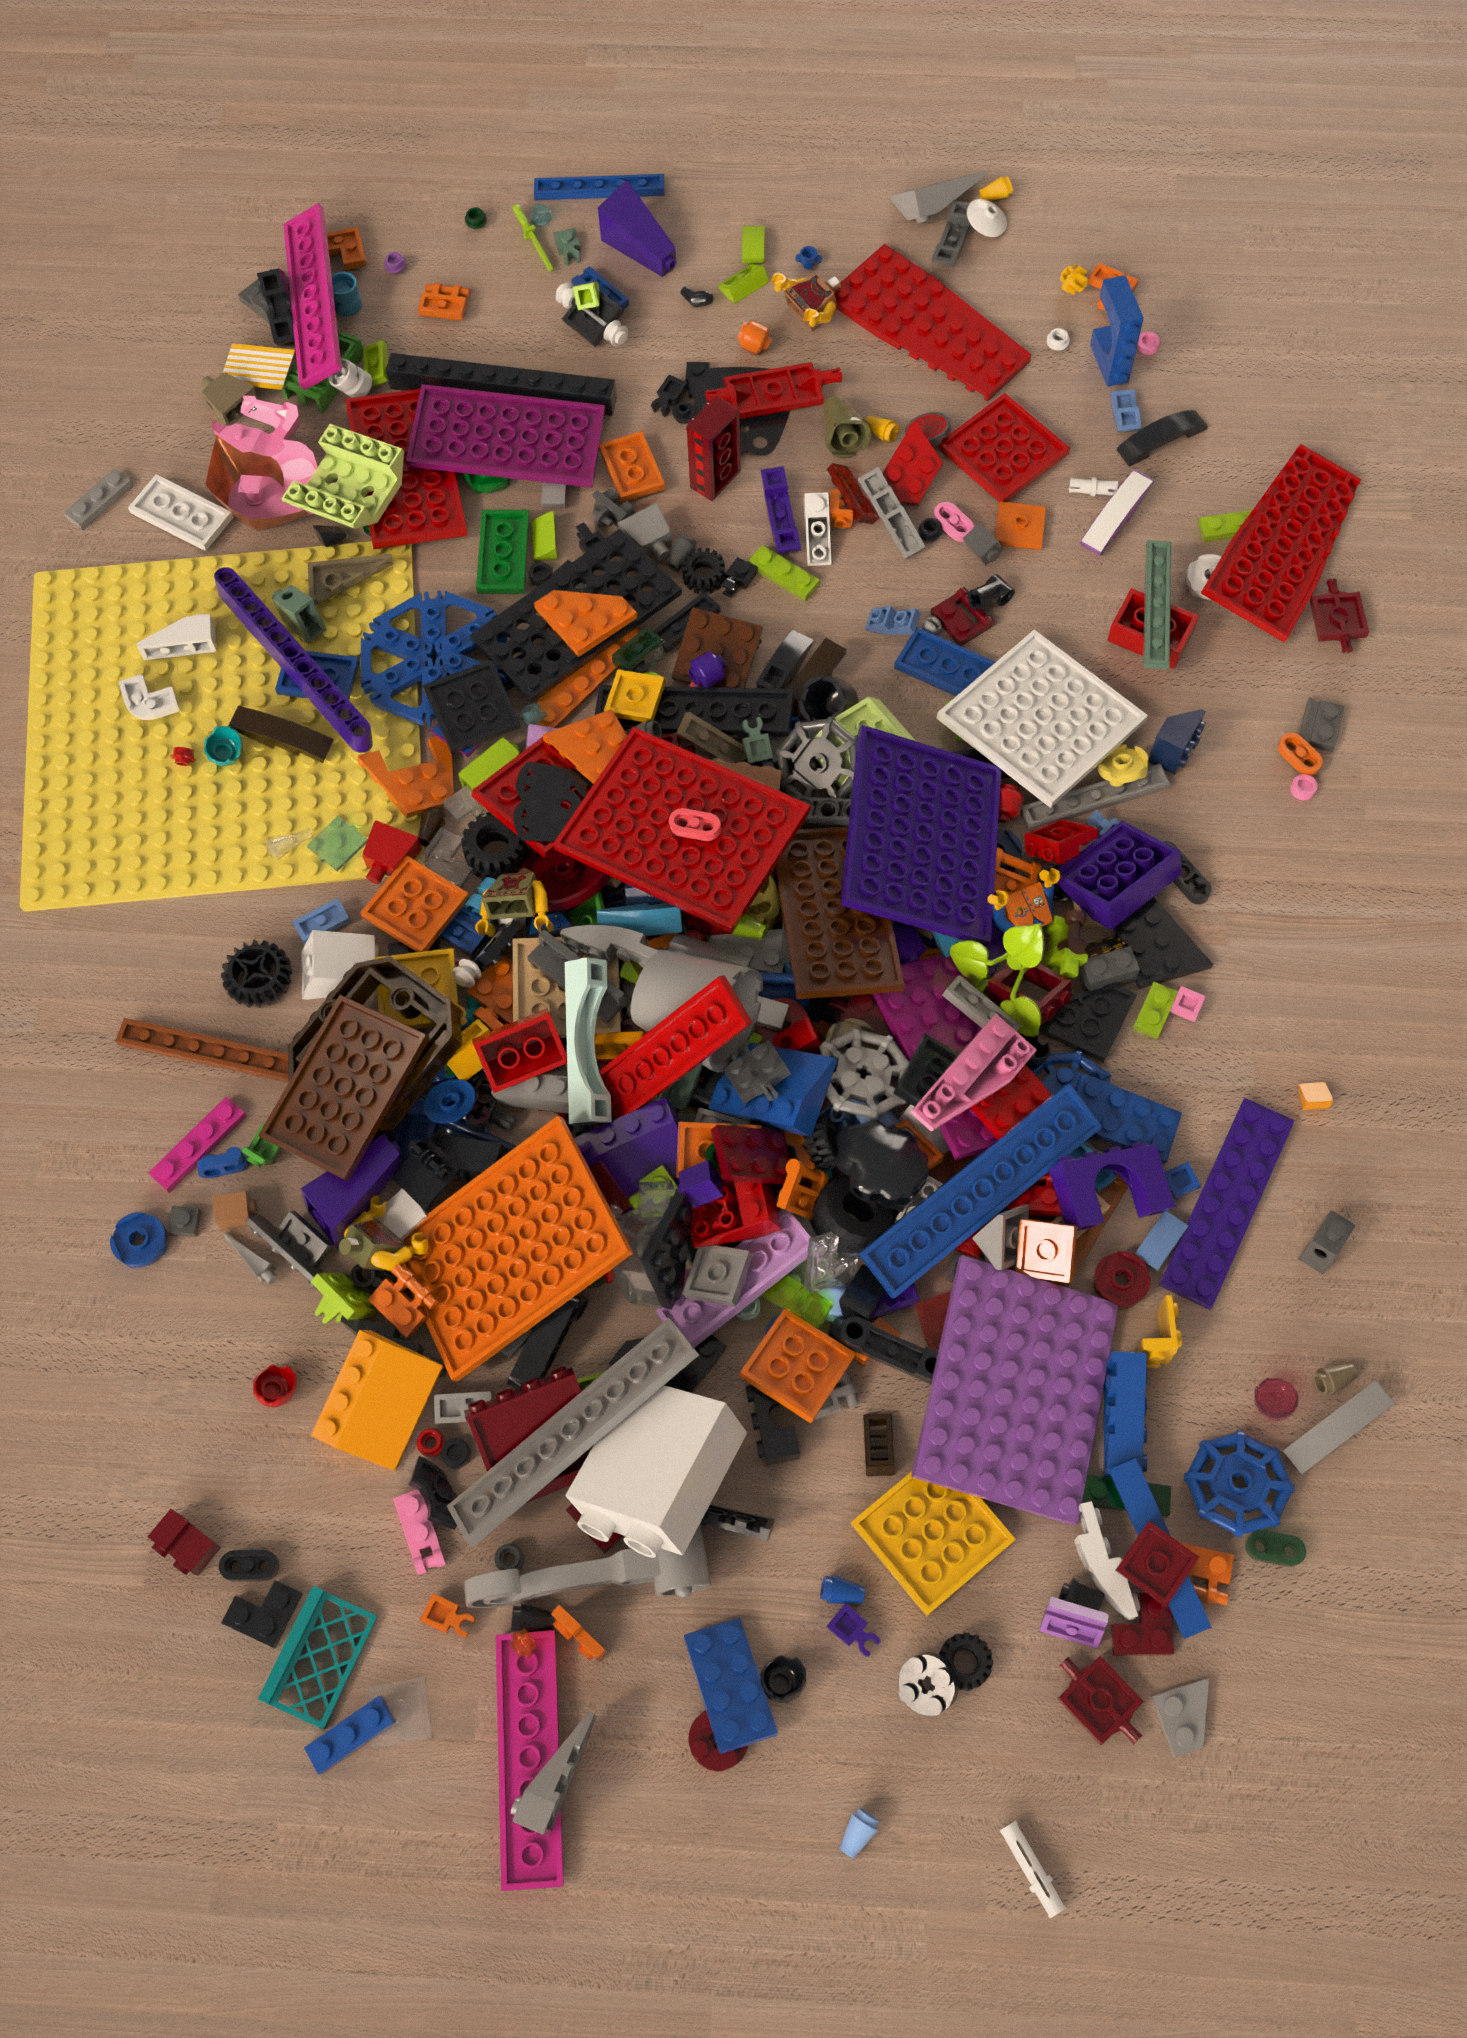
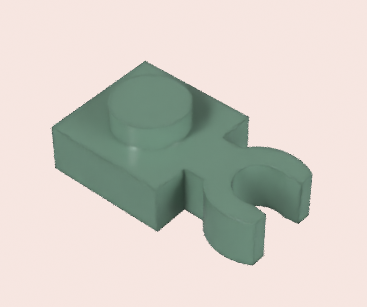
(567, 244)
(756, 746)

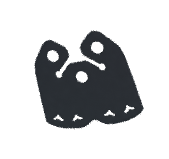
(542, 801)

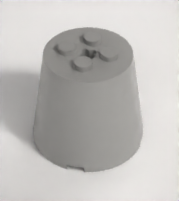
(675, 977)

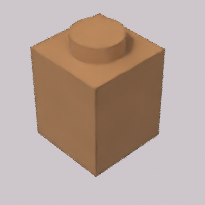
(233, 1209)

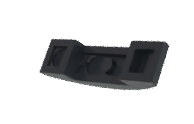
(1160, 433)

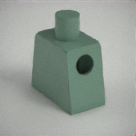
(294, 603)

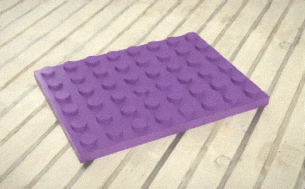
(1016, 1391)

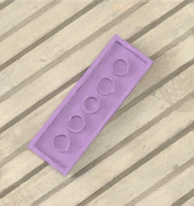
(772, 1260)

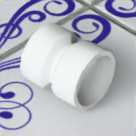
(351, 379)

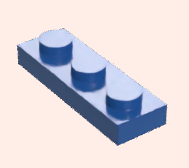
(350, 1735)

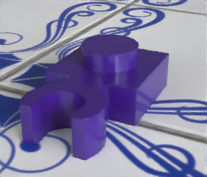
(850, 1627)

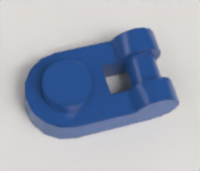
(224, 1164)

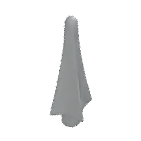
(260, 1267)

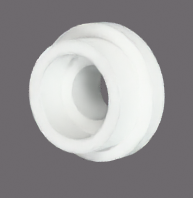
(1058, 339)

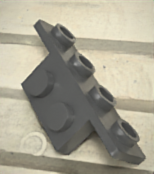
(294, 1241)

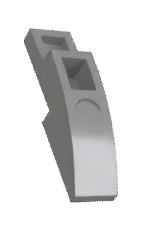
(607, 941)

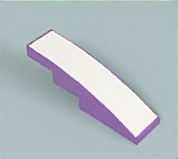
(1116, 512)

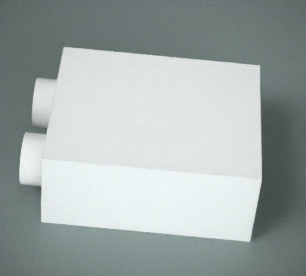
(657, 1471)

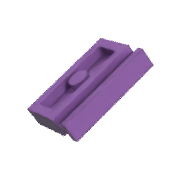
(1074, 1622)

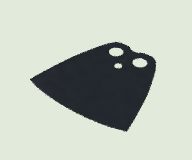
(767, 426)

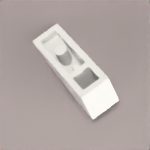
(185, 637)

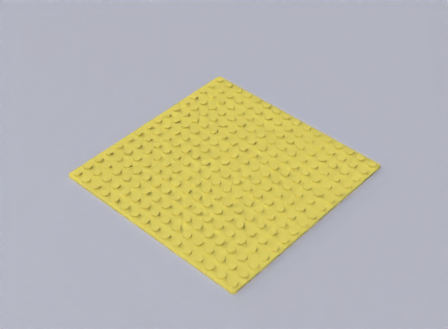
(103, 795)

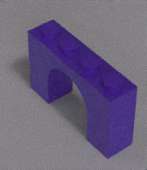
(1137, 1166)

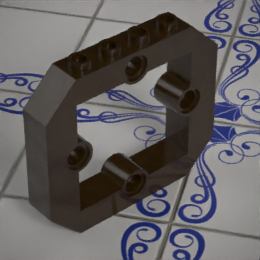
(358, 986)

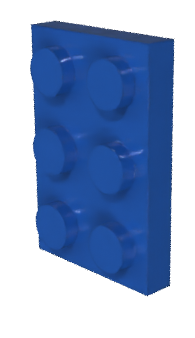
(338, 668)

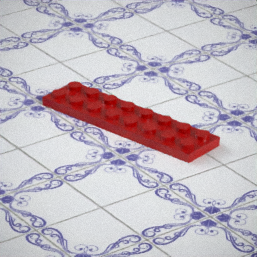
(674, 1047)

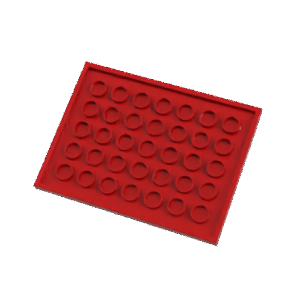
(628, 834)

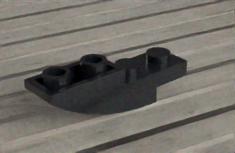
(785, 662)

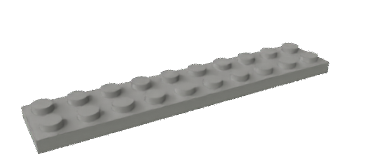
(571, 1432)

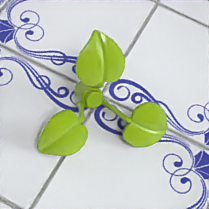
(1024, 951)

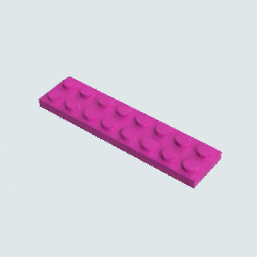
(525, 1744)

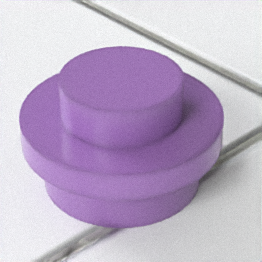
(395, 263)

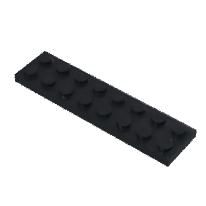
(719, 707)

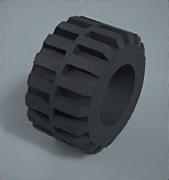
(492, 865)

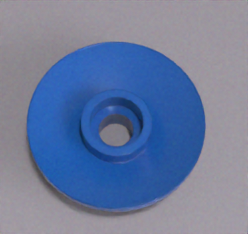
(449, 1101)

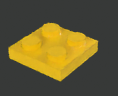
(635, 695)

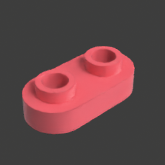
(696, 824)

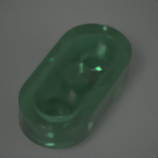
(1274, 1547)

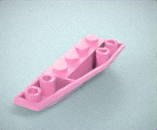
(976, 1073)

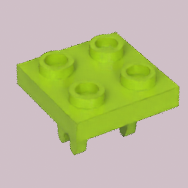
(342, 1298)

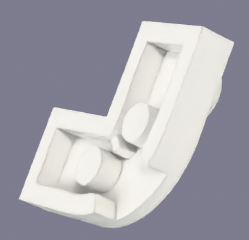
(146, 704)

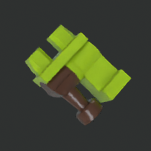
(1065, 945)

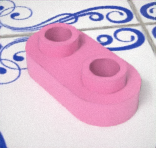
(955, 522)

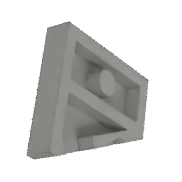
(1183, 1716)

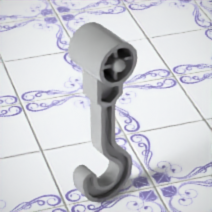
(669, 1571)

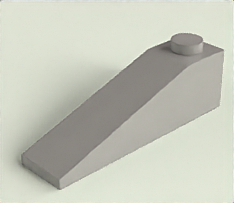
(933, 198)
(546, 1793)

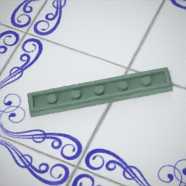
(1157, 605)

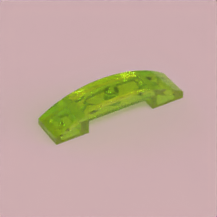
(797, 1299)

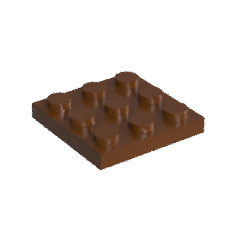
(723, 636)

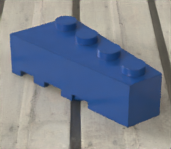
(1124, 1410)

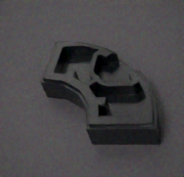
(435, 1489)

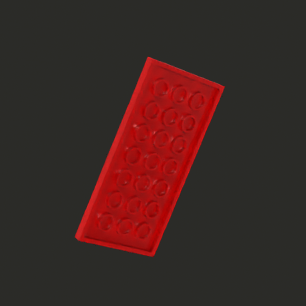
(428, 499)

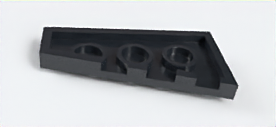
(739, 1522)

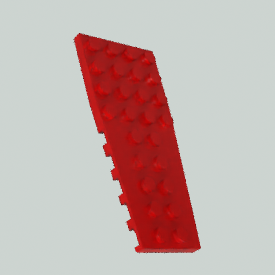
(930, 321)
(1284, 544)

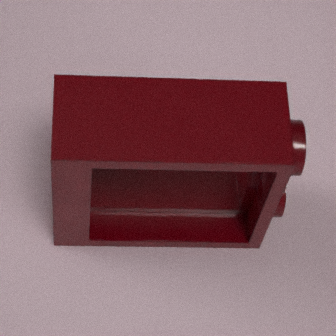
(1060, 993)

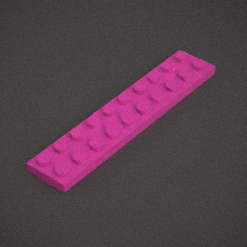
(312, 297)

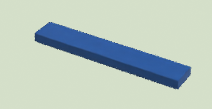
(596, 186)
(1142, 1508)

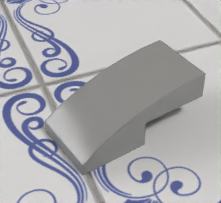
(554, 495)

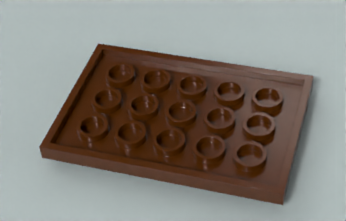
(344, 1087)

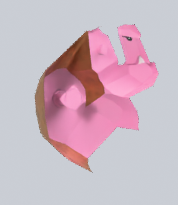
(255, 468)

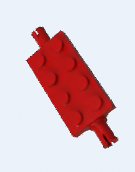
(775, 389)

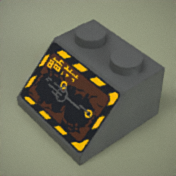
(1108, 962)

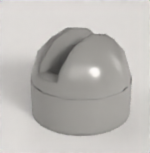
(929, 625)

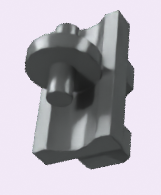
(607, 511)

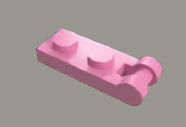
(419, 1531)

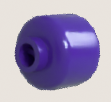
(707, 669)

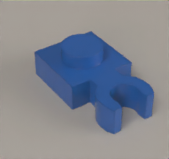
(1182, 1180)

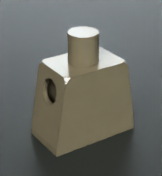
(225, 396)

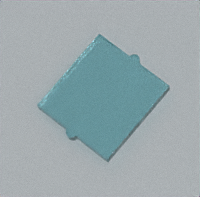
(337, 843)

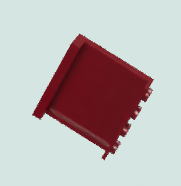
(516, 1414)

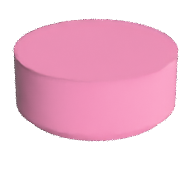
(1148, 343)
(1304, 787)

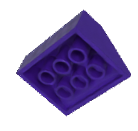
(1119, 873)
(635, 1144)

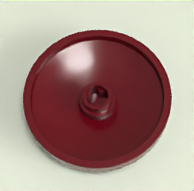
(565, 879)

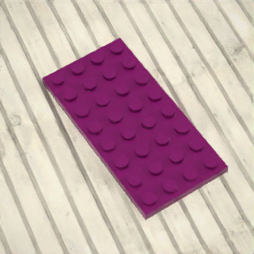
(506, 436)
(923, 1011)

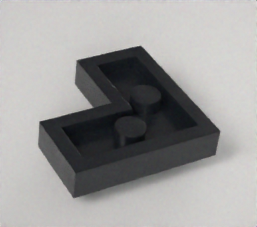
(264, 1622)

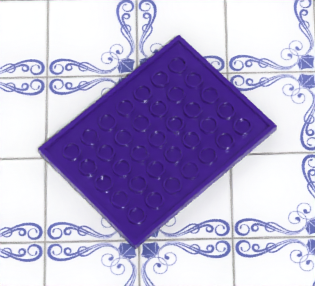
(922, 836)

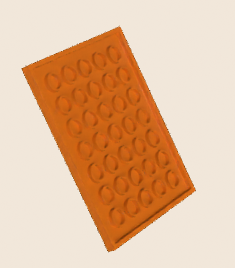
(514, 1247)

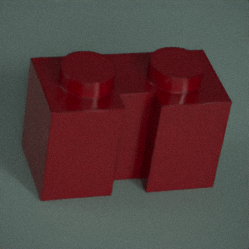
(183, 1542)

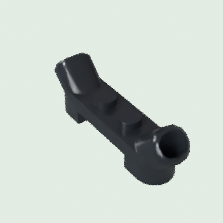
(884, 1347)

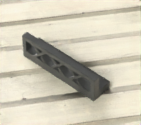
(551, 959)

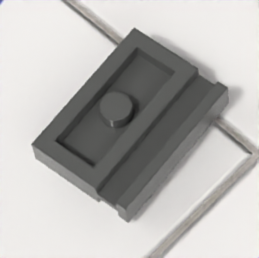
(1321, 724)

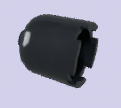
(826, 697)

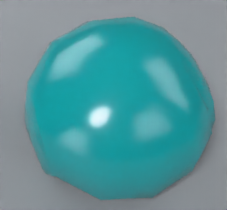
(223, 746)

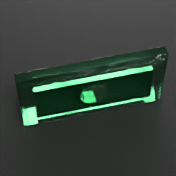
(636, 649)

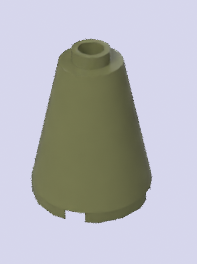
(844, 428)

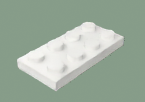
(181, 512)

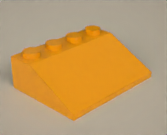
(377, 1399)

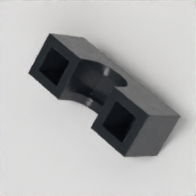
(277, 295)
(776, 1442)

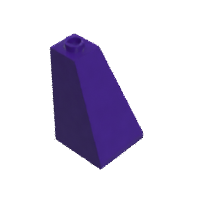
(634, 231)
(338, 1203)

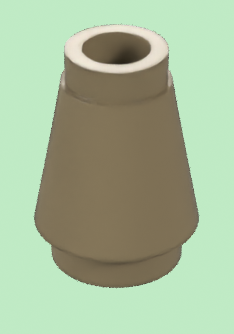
(1333, 1378)

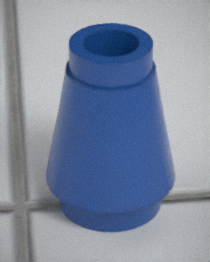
(841, 1591)

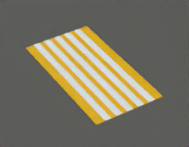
(259, 365)

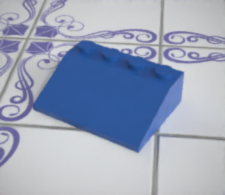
(797, 1100)

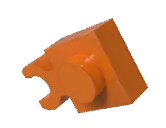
(442, 1615)

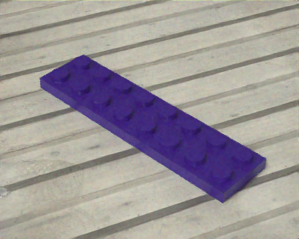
(1226, 1204)

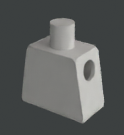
(649, 532)

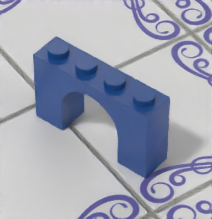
(1117, 344)

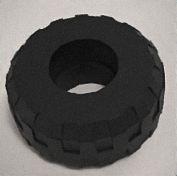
(831, 1216)

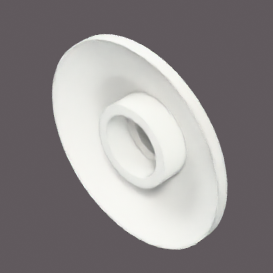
(986, 218)

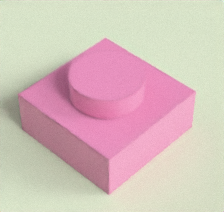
(1187, 1004)

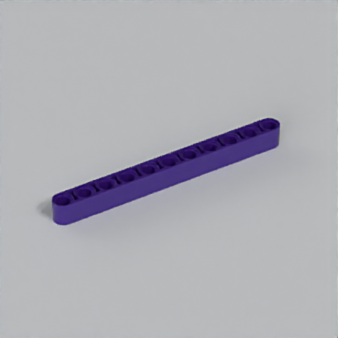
(294, 660)

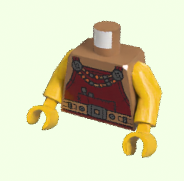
(809, 297)

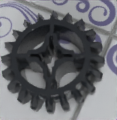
(256, 960)

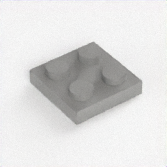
(718, 1274)

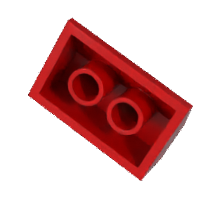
(520, 1050)

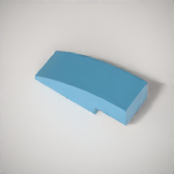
(643, 918)

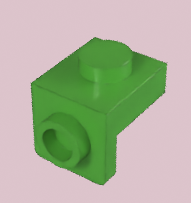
(261, 1151)

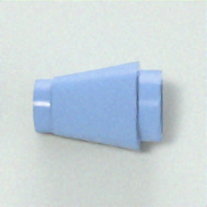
(858, 1832)

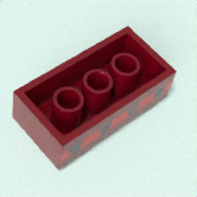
(713, 448)

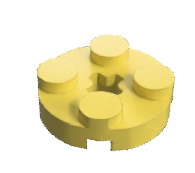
(1133, 765)

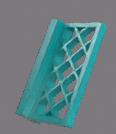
(294, 1646)

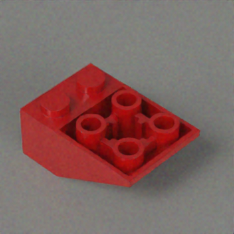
(740, 1215)

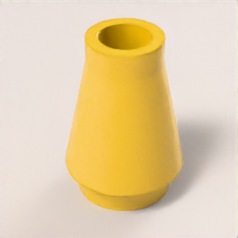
(998, 189)
(884, 429)

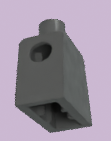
(1329, 1238)

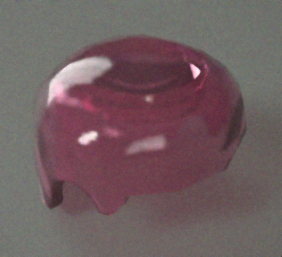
(1275, 1399)

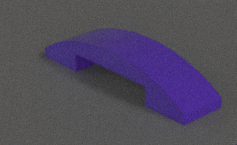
(779, 510)

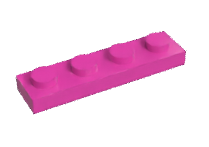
(197, 1143)

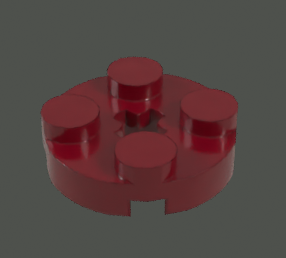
(1137, 1275)
(703, 1749)

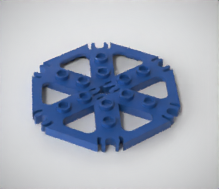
(416, 657)

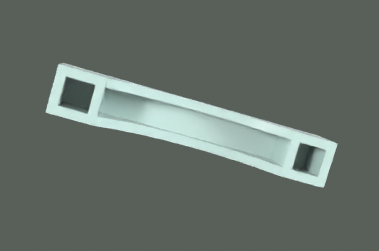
(584, 989)

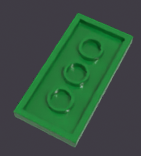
(503, 552)

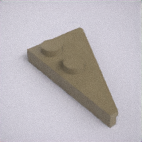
(335, 576)

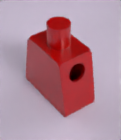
(387, 849)
(800, 1037)

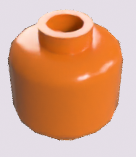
(754, 337)

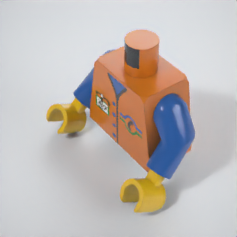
(1026, 906)

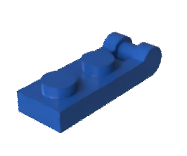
(590, 275)

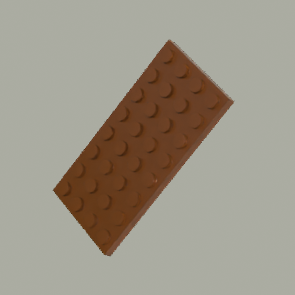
(828, 944)

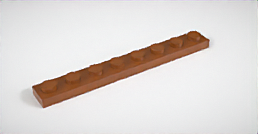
(203, 1049)

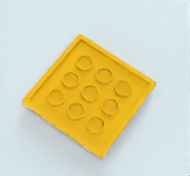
(931, 1538)

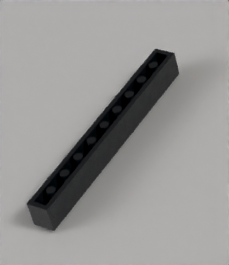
(411, 371)

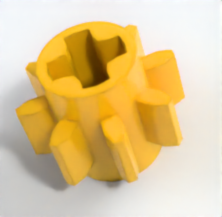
(1074, 279)

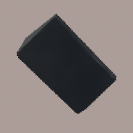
(861, 1294)

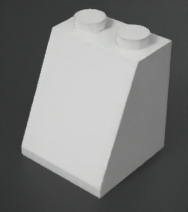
(329, 957)

